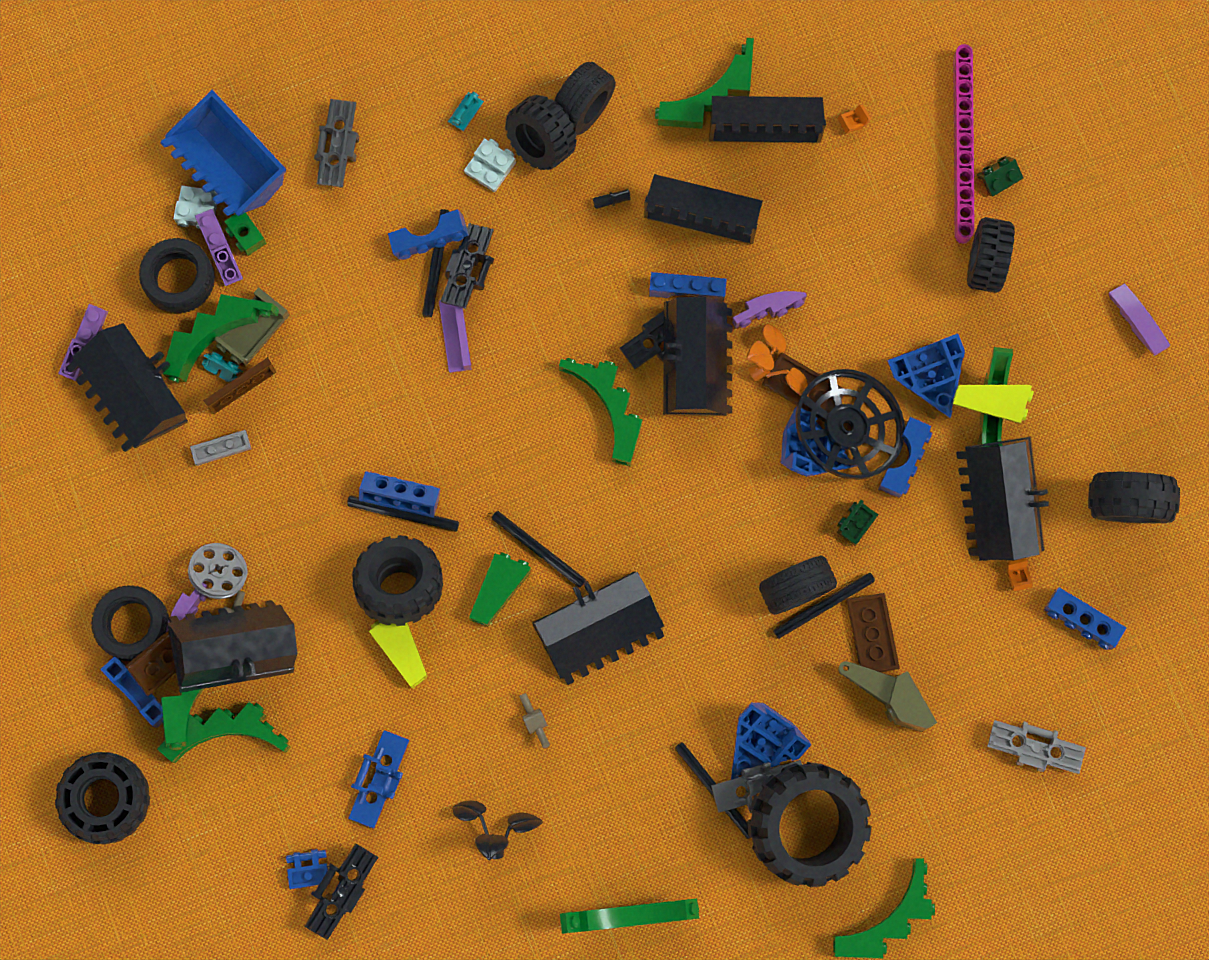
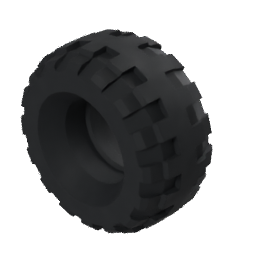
(1134, 497)
(392, 557)
(130, 808)

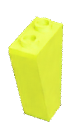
(995, 400)
(401, 650)

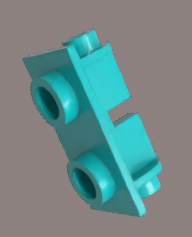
(466, 111)
(215, 362)

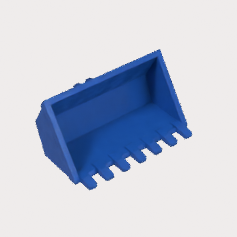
(225, 156)

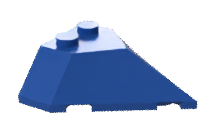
(932, 371)
(795, 456)
(765, 738)

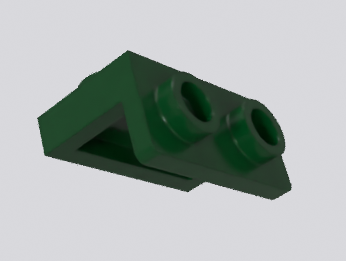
(1000, 175)
(857, 522)

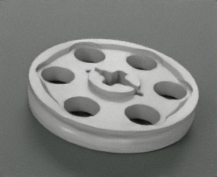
(219, 563)

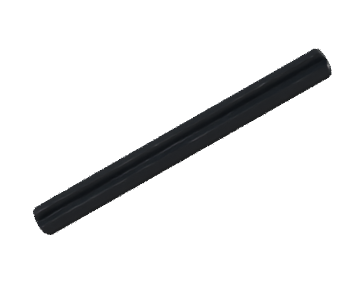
(433, 277)
(437, 521)
(538, 549)
(824, 605)
(707, 781)

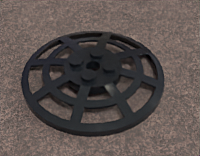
(856, 418)

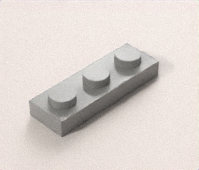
(220, 447)

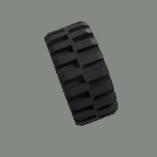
(540, 132)
(990, 255)

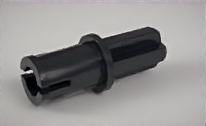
(611, 198)

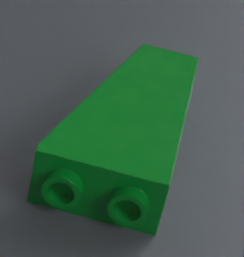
(498, 587)

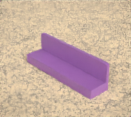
(455, 338)

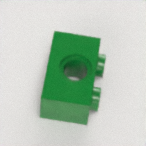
(250, 242)

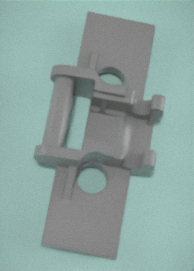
(1035, 752)

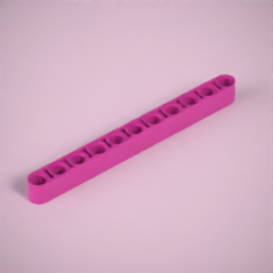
(966, 135)

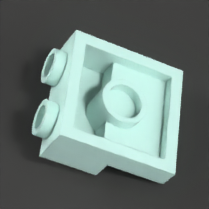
(490, 164)
(193, 202)

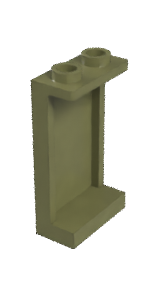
(247, 340)

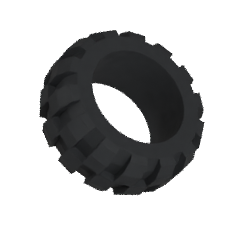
(849, 839)

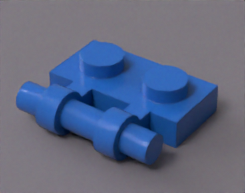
(309, 875)

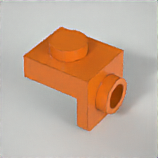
(854, 119)
(1019, 574)

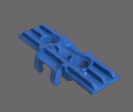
(384, 780)

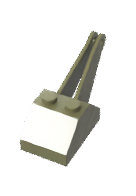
(899, 694)

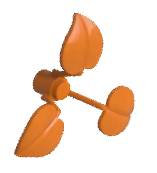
(764, 363)

